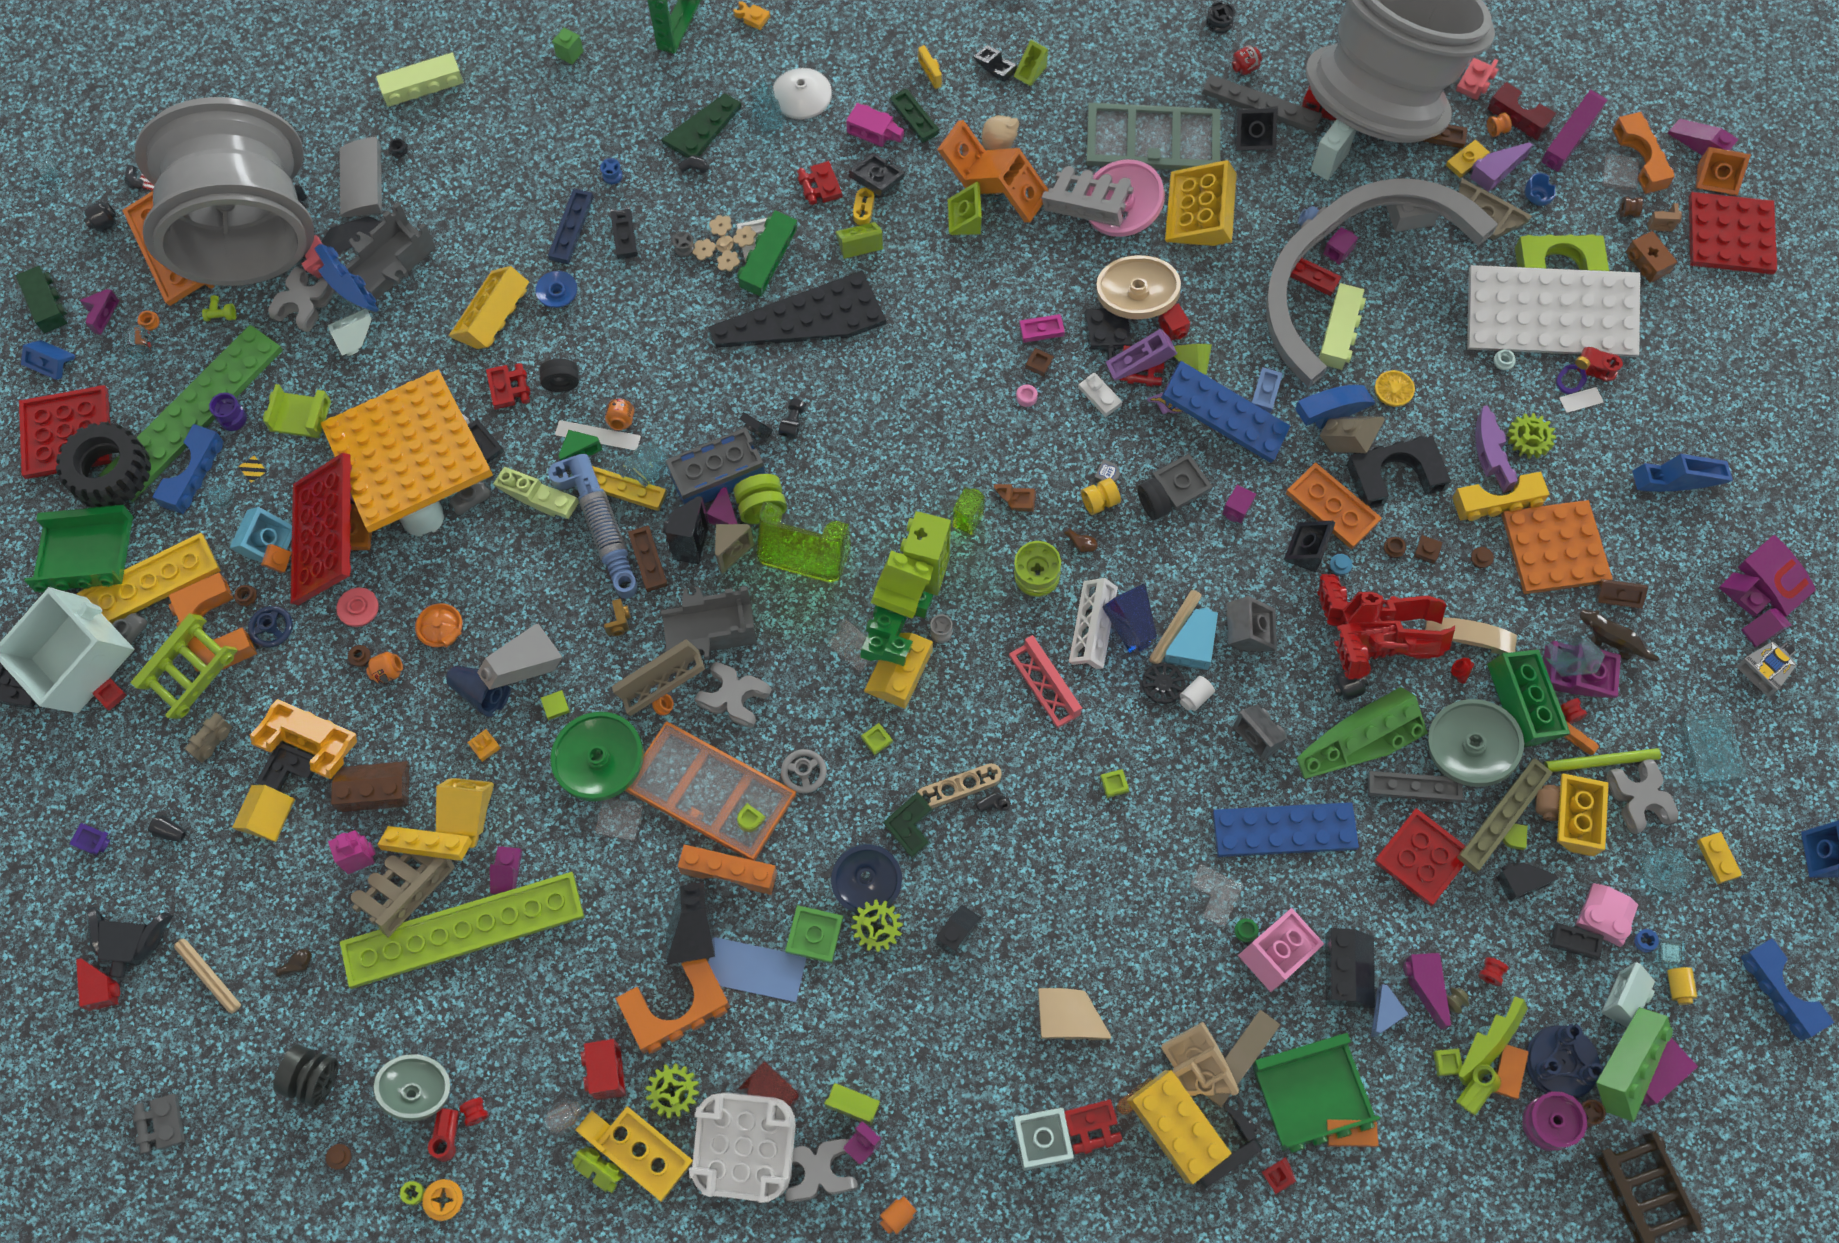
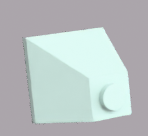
(350, 332)

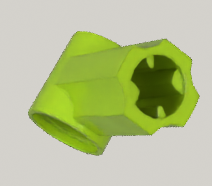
(1477, 1092)

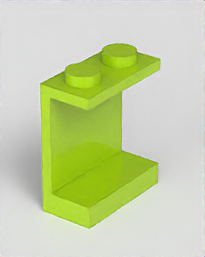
(296, 413)
(901, 584)

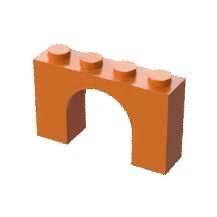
(200, 599)
(652, 1032)

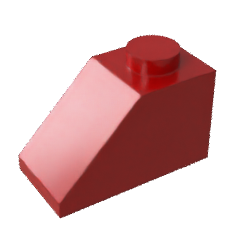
(95, 987)

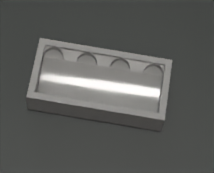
(360, 178)

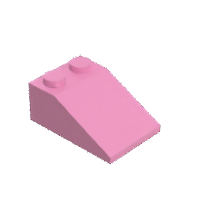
(1281, 950)

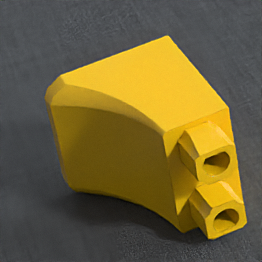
(462, 807)

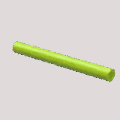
(1603, 760)

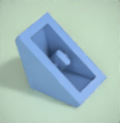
(1387, 1010)

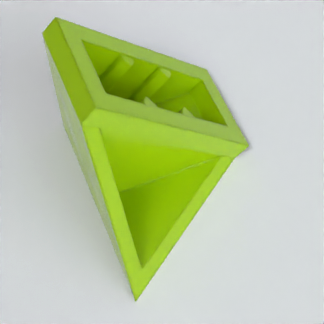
(1194, 355)

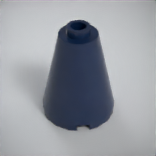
(472, 689)

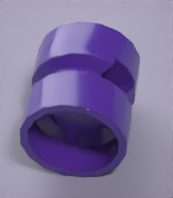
(228, 411)

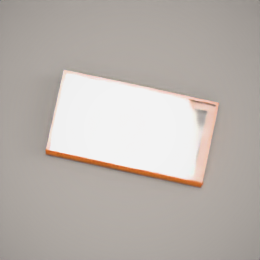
(709, 790)

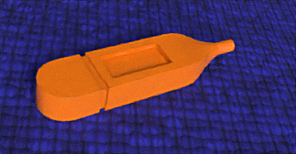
(1581, 740)

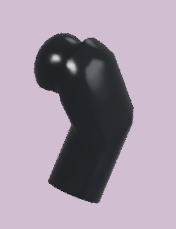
(131, 179)
(994, 801)

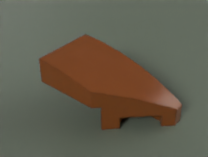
(1017, 498)

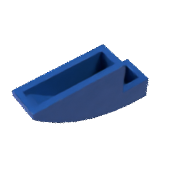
(1333, 403)
(1682, 473)

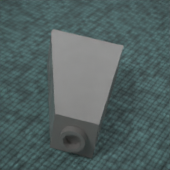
(520, 659)

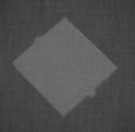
(1620, 172)
(619, 819)

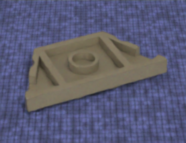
(1500, 211)

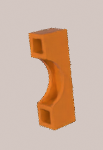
(1634, 132)
(742, 871)

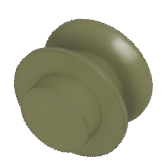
(1457, 999)

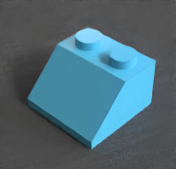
(258, 531)

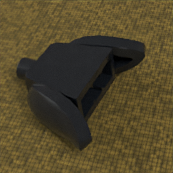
(124, 942)

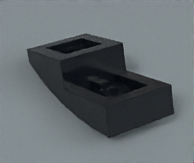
(992, 62)

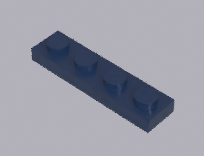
(570, 226)

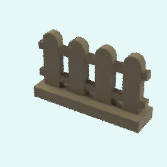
(404, 900)

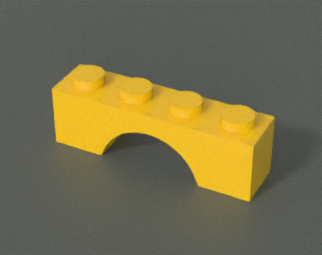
(1475, 502)

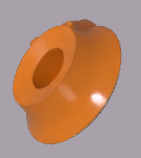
(438, 625)

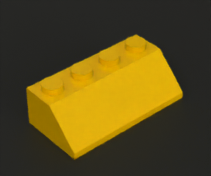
(490, 308)

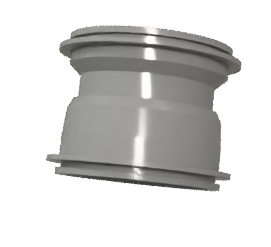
(1396, 62)
(223, 191)

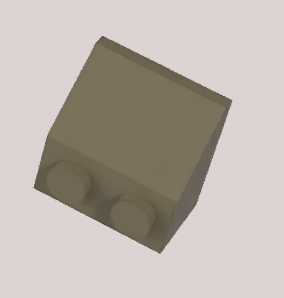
(1351, 433)

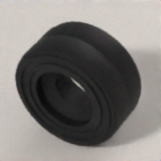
(559, 375)
(1154, 499)

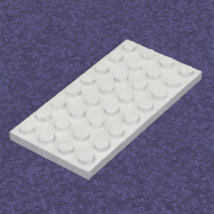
(1553, 310)

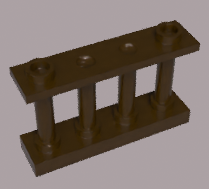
(1633, 1210)

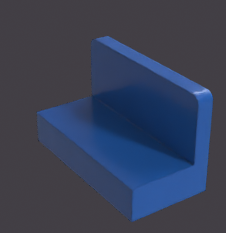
(45, 358)

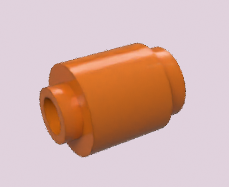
(897, 1215)

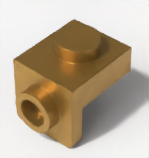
(621, 625)

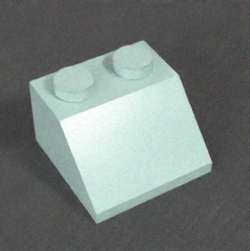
(1629, 993)

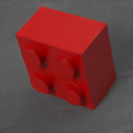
(603, 1069)

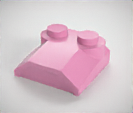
(1608, 914)

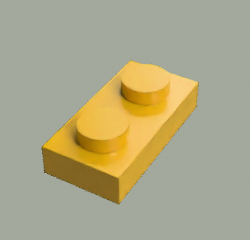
(1719, 858)

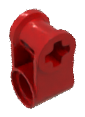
(1600, 364)

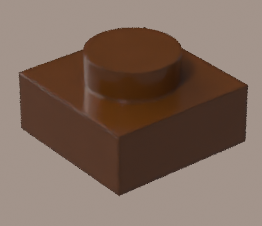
(1039, 362)
(1428, 549)

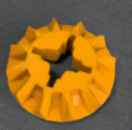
(435, 1191)

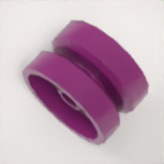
(1554, 1121)

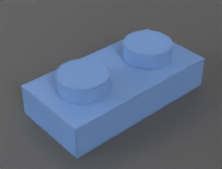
(1267, 389)

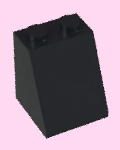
(690, 926)

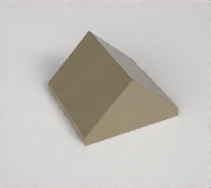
(731, 543)

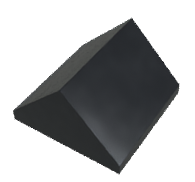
(1255, 129)
(1309, 544)

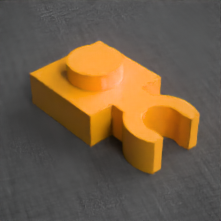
(752, 16)

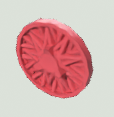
(357, 607)

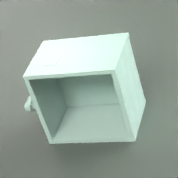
(63, 650)

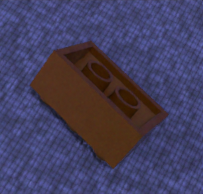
(371, 787)

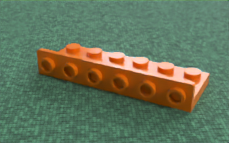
(169, 283)

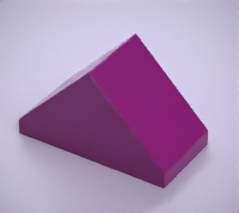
(721, 510)
(1766, 627)

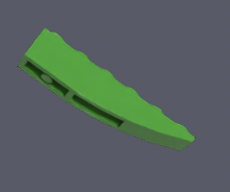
(1366, 734)

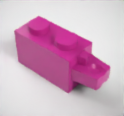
(873, 125)
(352, 851)

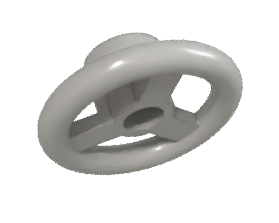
(800, 763)

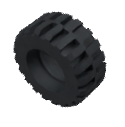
(90, 445)

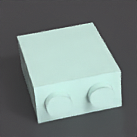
(1333, 149)

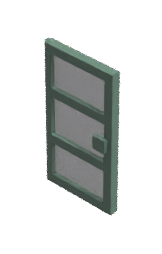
(1153, 134)

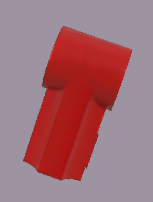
(444, 1132)

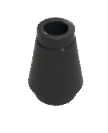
(166, 829)

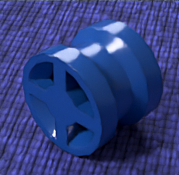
(613, 166)

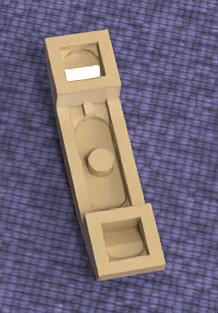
(1477, 634)

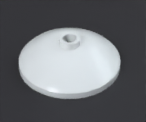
(803, 100)

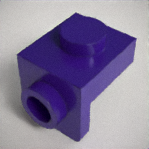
(89, 839)

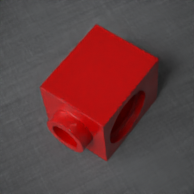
(1174, 323)

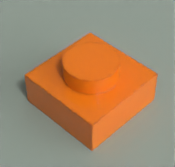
(276, 558)

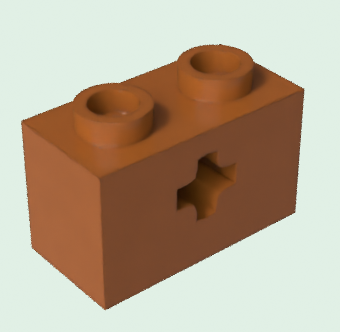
(1651, 256)

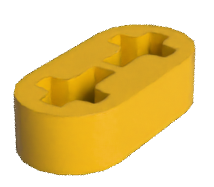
(867, 207)

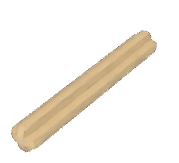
(1175, 626)
(208, 977)

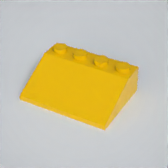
(1201, 205)

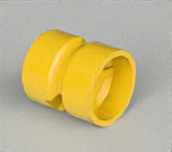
(1102, 495)

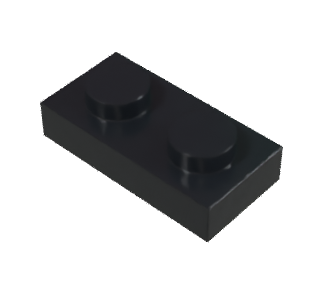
(755, 426)

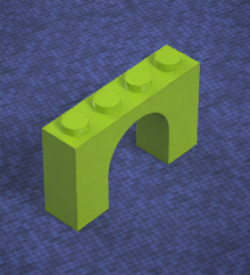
(1586, 251)

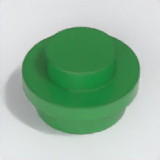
(1246, 930)

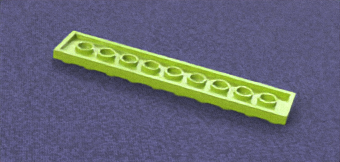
(462, 930)

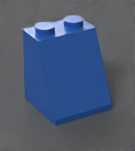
(1822, 850)

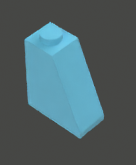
(1195, 641)

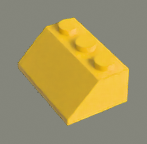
(898, 682)
(1582, 815)

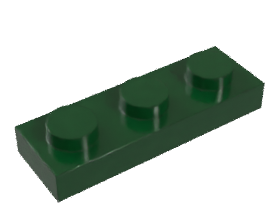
(914, 115)

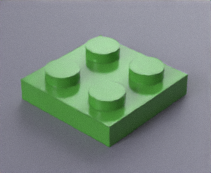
(814, 934)

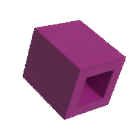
(1340, 245)
(1238, 504)

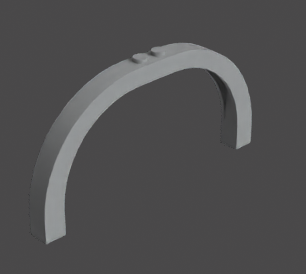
(1412, 192)

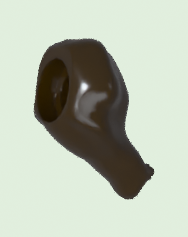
(297, 963)

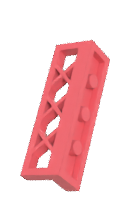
(1053, 678)

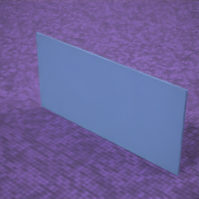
(757, 969)

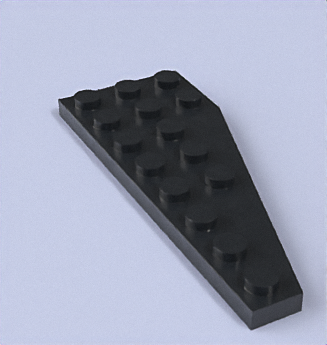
(830, 310)

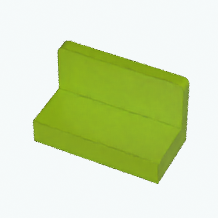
(852, 1104)

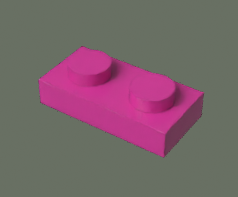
(1041, 328)

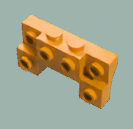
(307, 732)

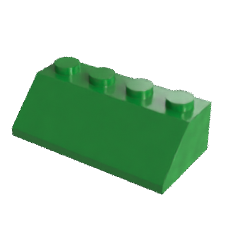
(1528, 696)

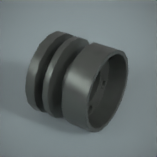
(305, 1075)

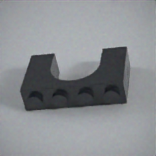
(1419, 454)

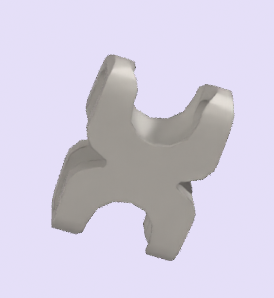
(301, 299)
(733, 694)
(1642, 796)
(819, 1172)

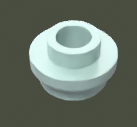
(1506, 355)

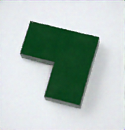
(904, 821)

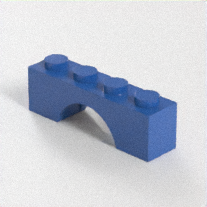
(178, 491)
(1767, 966)

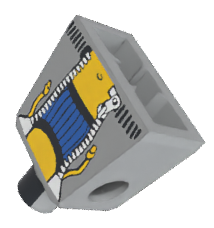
(1769, 666)

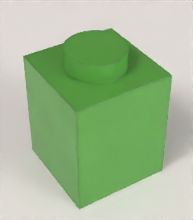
(567, 45)

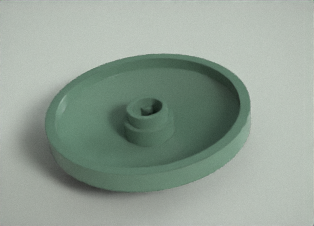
(1475, 742)

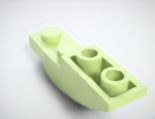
(535, 494)

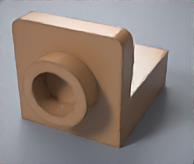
(1665, 220)

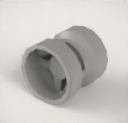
(939, 624)

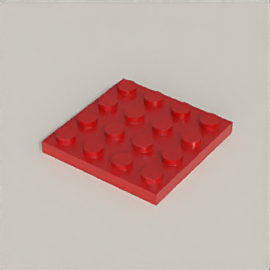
(1732, 233)
(51, 420)

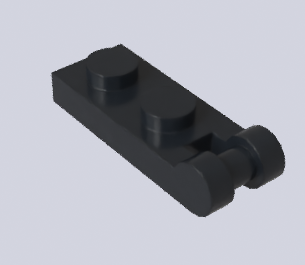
(623, 233)

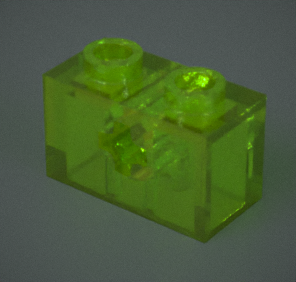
(968, 510)

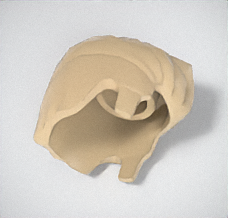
(999, 132)

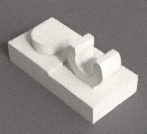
(1100, 394)

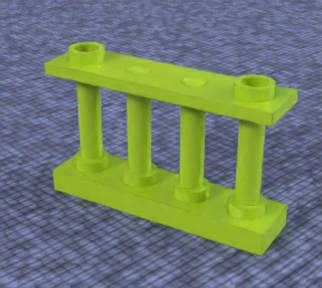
(163, 661)

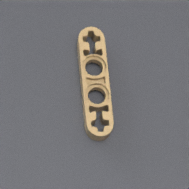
(957, 783)

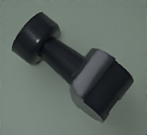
(790, 426)

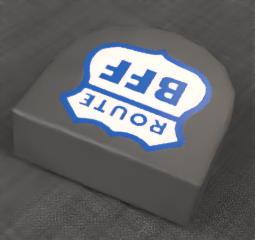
(1106, 470)

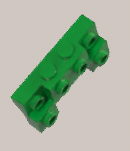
(884, 632)

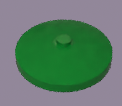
(597, 756)

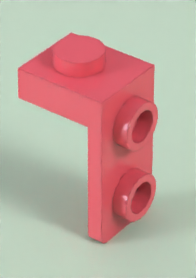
(313, 261)

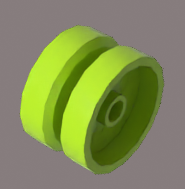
(755, 490)

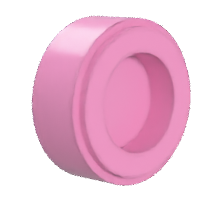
(1026, 395)

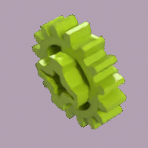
(1531, 436)
(887, 929)
(662, 1093)

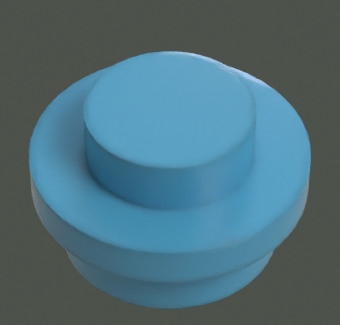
(1340, 564)

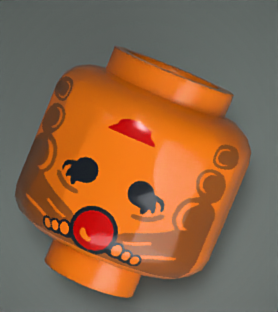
(619, 414)

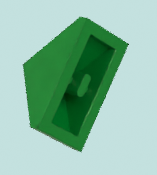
(579, 443)

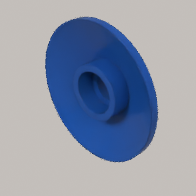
(556, 282)

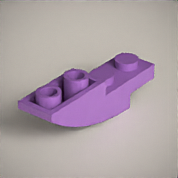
(1489, 445)

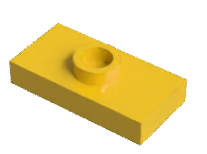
(930, 67)
(1465, 159)

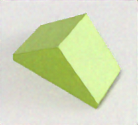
(1032, 63)

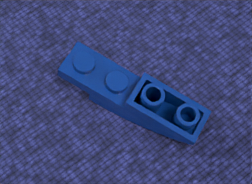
(343, 282)

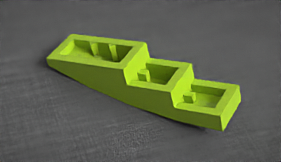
(1487, 1048)

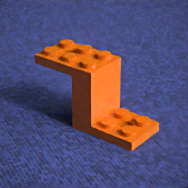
(995, 170)

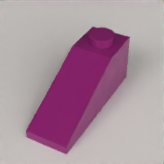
(1701, 136)
(1428, 982)

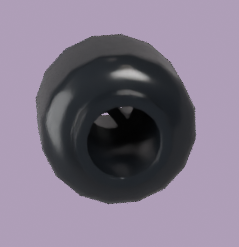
(100, 216)
(1349, 688)

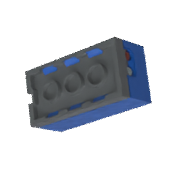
(715, 466)

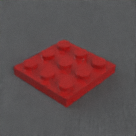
(1422, 857)

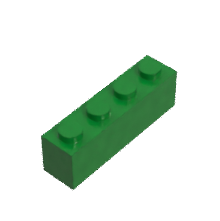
(767, 253)

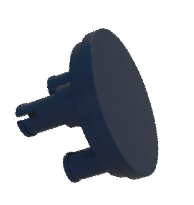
(1563, 1061)

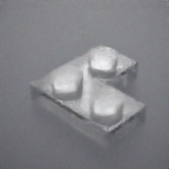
(1222, 893)

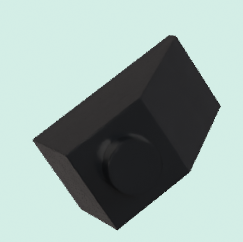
(1523, 880)
(957, 930)

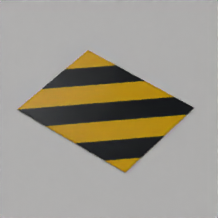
(252, 469)

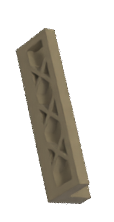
(658, 672)

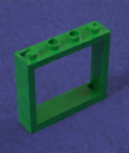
(671, 29)

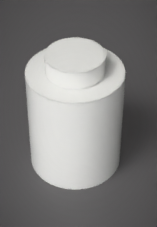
(1196, 693)

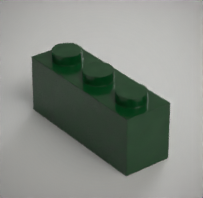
(42, 299)

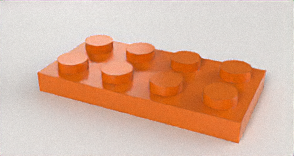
(1330, 500)

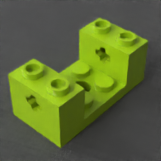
(932, 548)

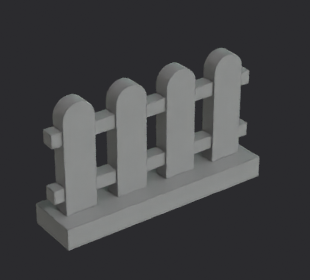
(1088, 207)

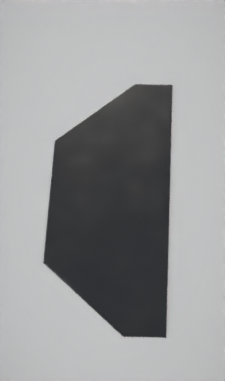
(338, 236)

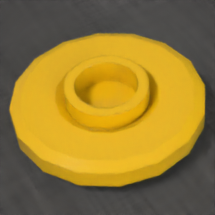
(1394, 388)

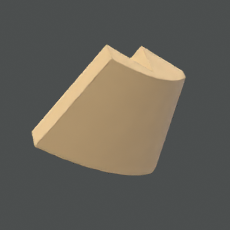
(1069, 1015)
(1199, 1063)

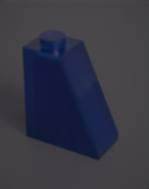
(1132, 618)

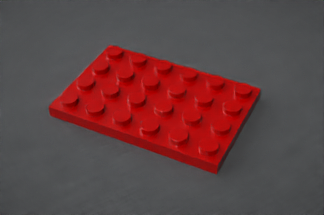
(321, 529)

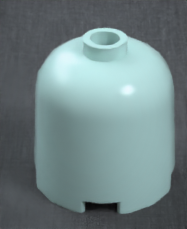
(424, 520)

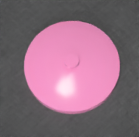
(1144, 202)

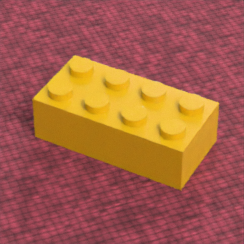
(1179, 1127)

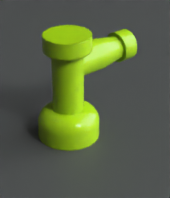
(228, 310)

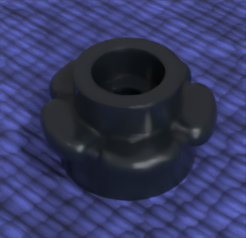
(398, 147)

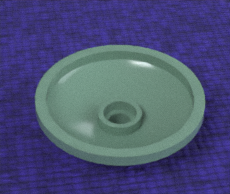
(415, 1077)

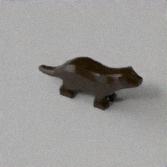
(1616, 636)

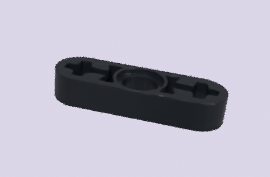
(1231, 1163)

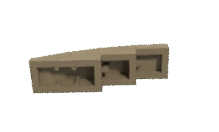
(1247, 1050)

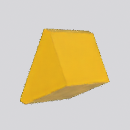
(263, 812)

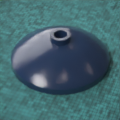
(881, 885)

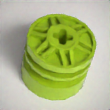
(1041, 557)

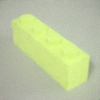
(419, 79)
(1341, 326)

